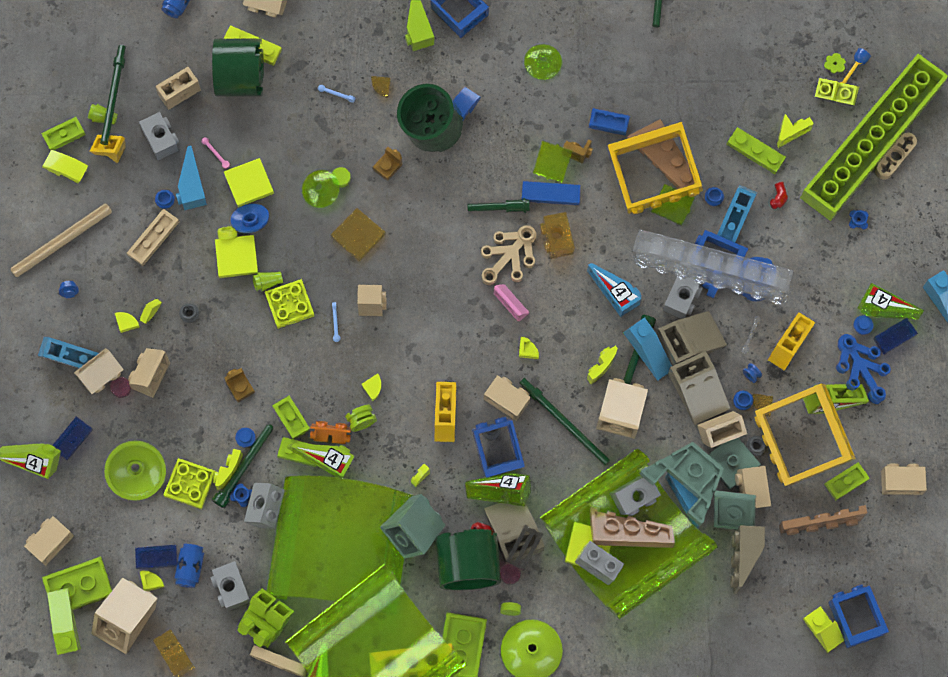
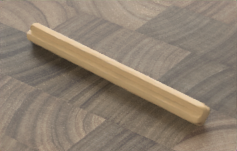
(61, 240)

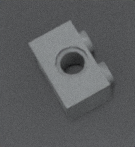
(161, 146)
(679, 307)
(624, 496)
(264, 505)
(599, 563)
(236, 597)

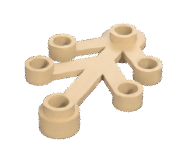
(510, 252)

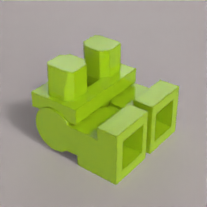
(263, 619)

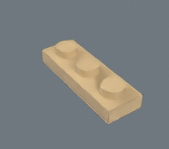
(153, 237)

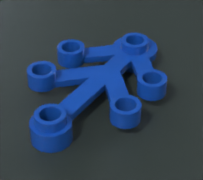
(861, 365)

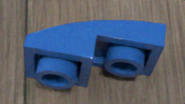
(466, 101)

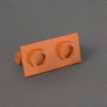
(323, 430)

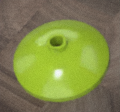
(133, 483)
(520, 660)

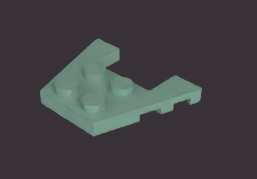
(694, 471)

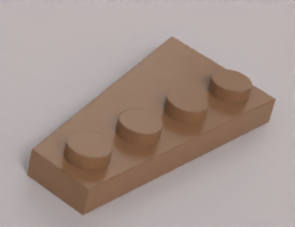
(667, 158)
(846, 517)
(621, 531)

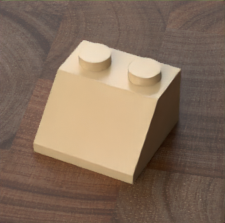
(149, 372)

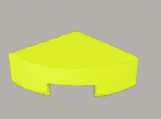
(150, 310)
(126, 322)
(528, 349)
(372, 386)
(422, 473)
(151, 581)

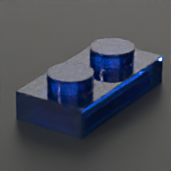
(895, 336)
(72, 437)
(156, 556)

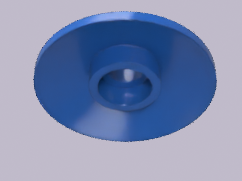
(249, 218)

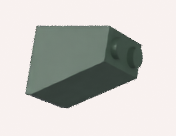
(413, 527)

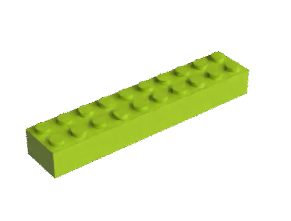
(874, 137)

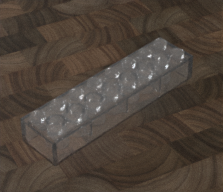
(713, 267)

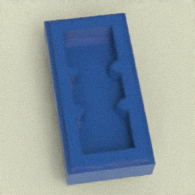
(609, 121)

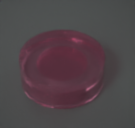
(120, 387)
(510, 574)

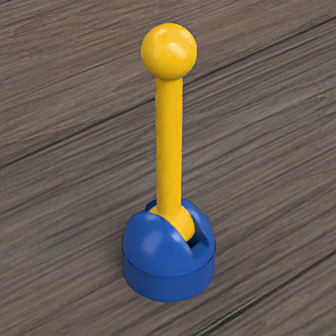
(860, 57)

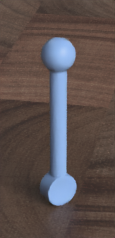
(321, 88)
(336, 337)

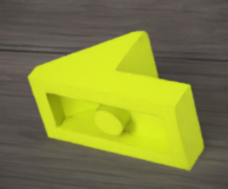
(790, 131)
(824, 630)

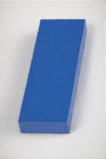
(551, 193)

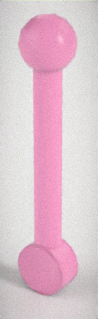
(225, 164)

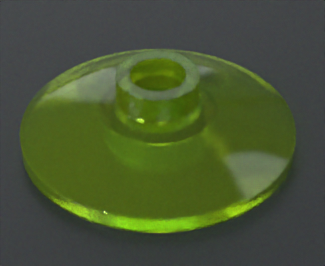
(543, 69)
(324, 196)

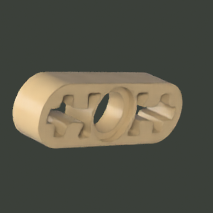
(896, 163)
(278, 661)

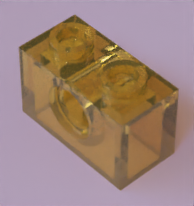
(557, 224)
(173, 653)

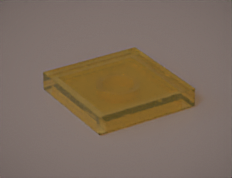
(358, 234)

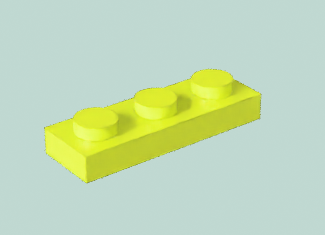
(270, 50)

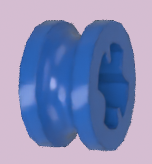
(752, 373)

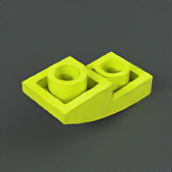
(836, 91)
(65, 165)
(605, 361)
(224, 475)

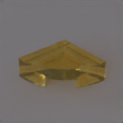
(381, 85)
(761, 401)

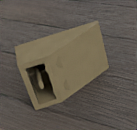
(690, 337)
(699, 388)
(508, 523)
(747, 545)

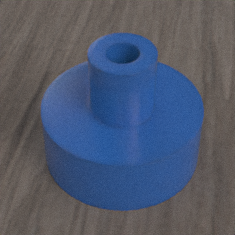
(711, 289)

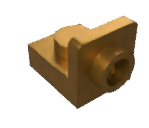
(579, 153)
(388, 163)
(238, 384)

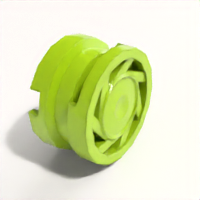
(361, 418)

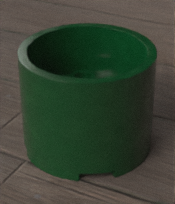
(237, 67)
(422, 105)
(468, 560)

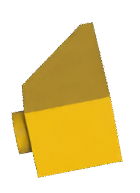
(791, 341)
(445, 412)

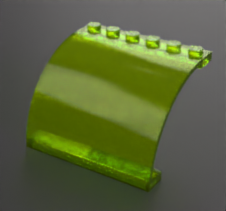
(331, 536)
(644, 568)
(374, 634)

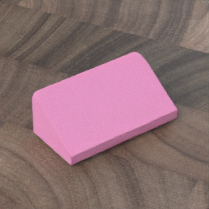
(510, 302)

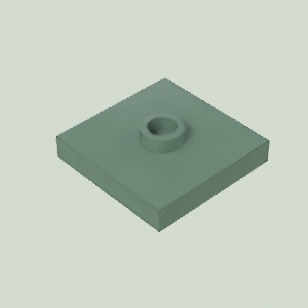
(733, 456)
(734, 510)

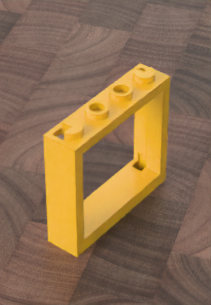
(645, 140)
(835, 425)

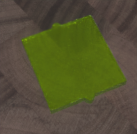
(552, 161)
(674, 211)

